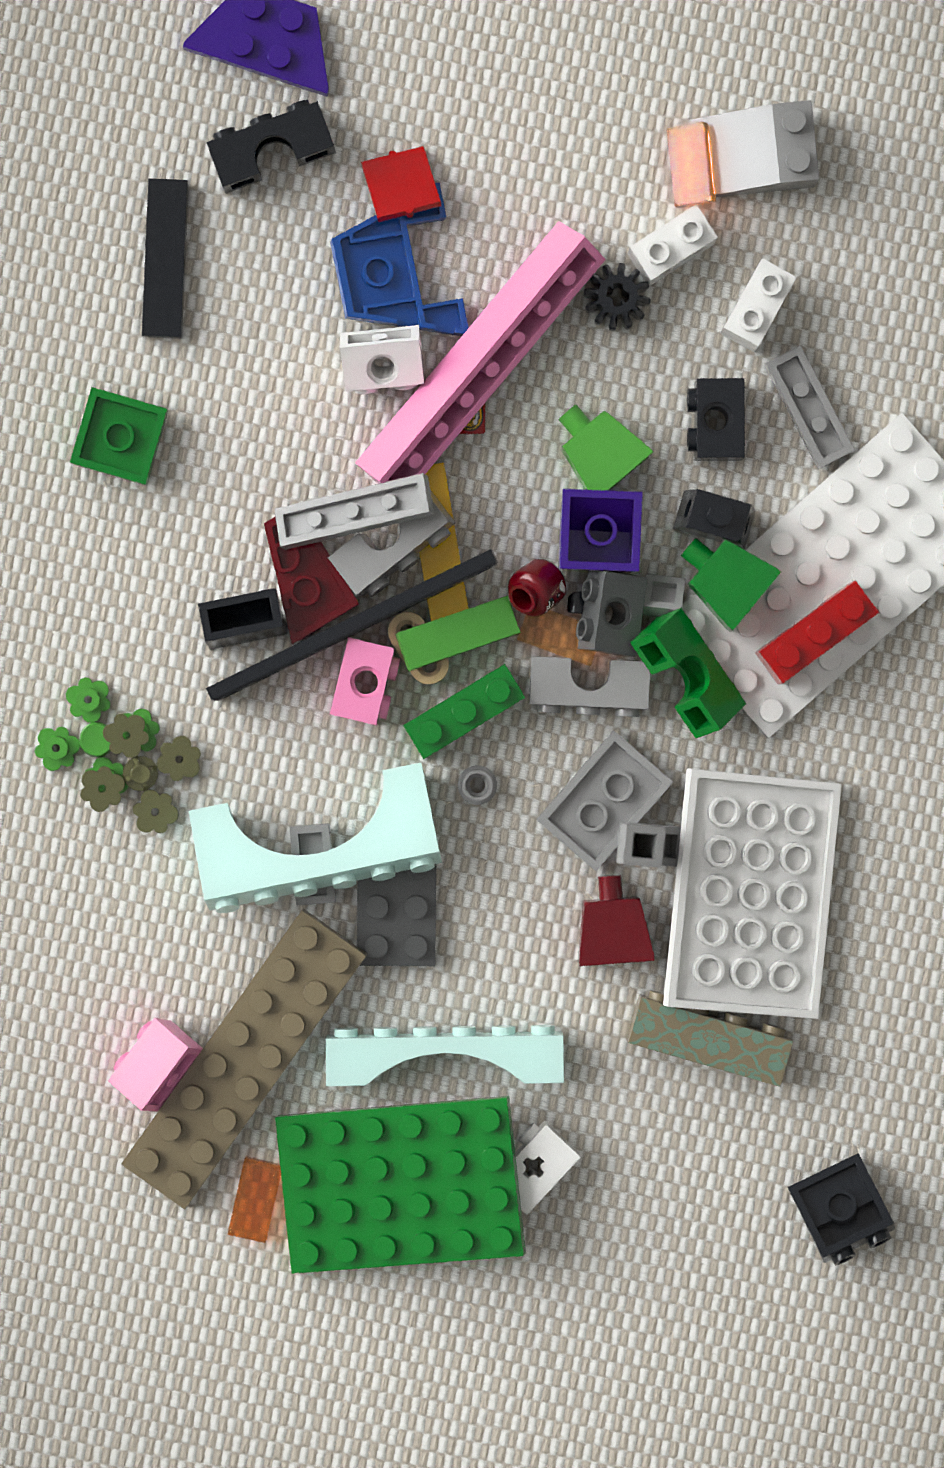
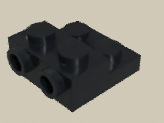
(842, 1210)

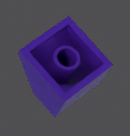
(600, 530)

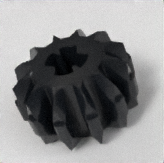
(628, 290)

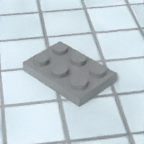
(608, 789)

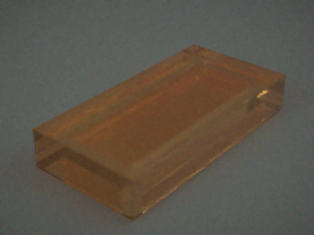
(691, 165)
(556, 635)
(255, 1199)

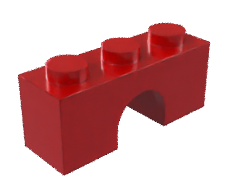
(817, 632)

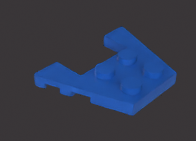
(381, 279)

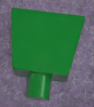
(728, 579)

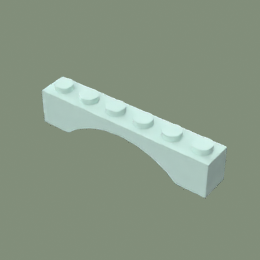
(360, 1058)

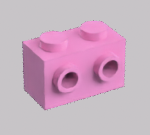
(154, 1064)

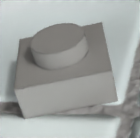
(663, 594)

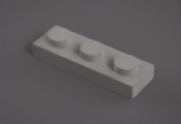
(809, 407)

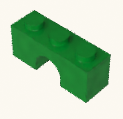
(709, 693)
(464, 711)

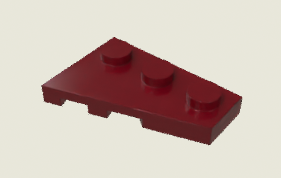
(308, 585)

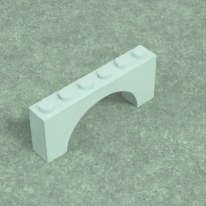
(393, 841)

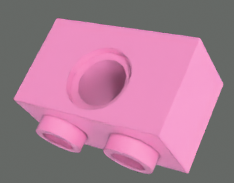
(362, 657)

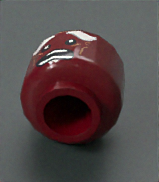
(536, 587)

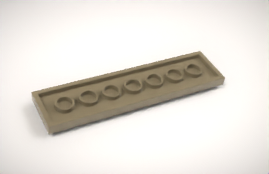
(244, 1058)

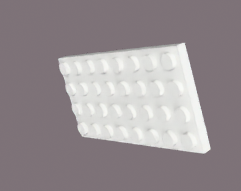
(864, 523)

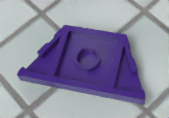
(266, 38)

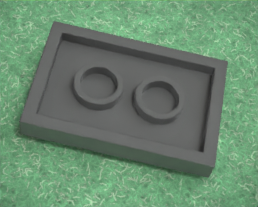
(398, 919)

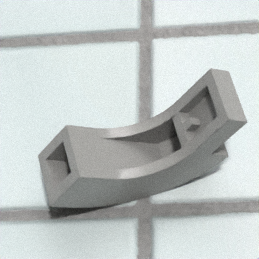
(648, 844)

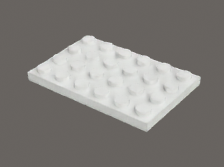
(752, 894)

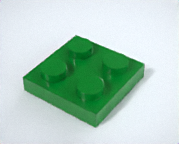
(119, 436)

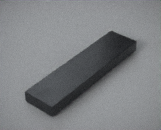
(165, 258)

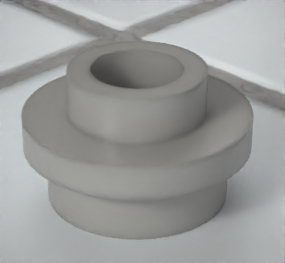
(473, 797)

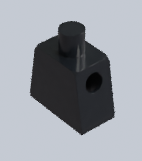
(714, 517)

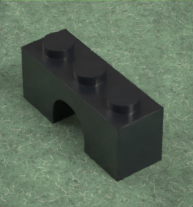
(237, 151)

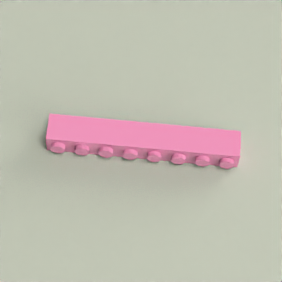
(483, 356)

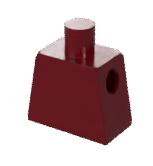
(613, 927)

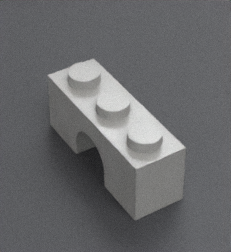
(367, 566)
(553, 687)

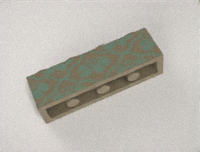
(711, 1040)

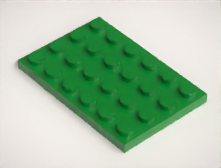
(400, 1185)

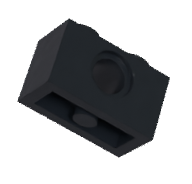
(727, 397)

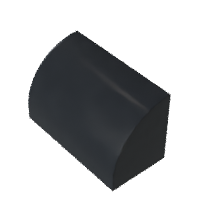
(242, 619)

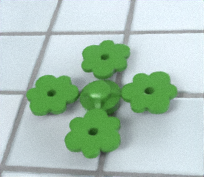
(91, 736)

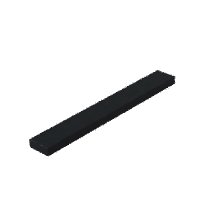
(352, 625)

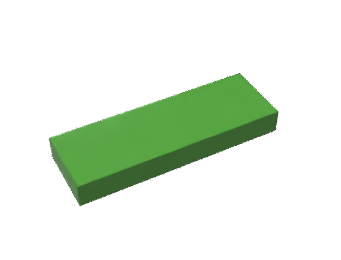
(457, 633)

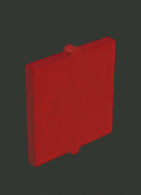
(401, 184)

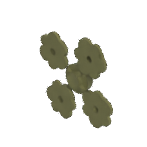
(140, 773)

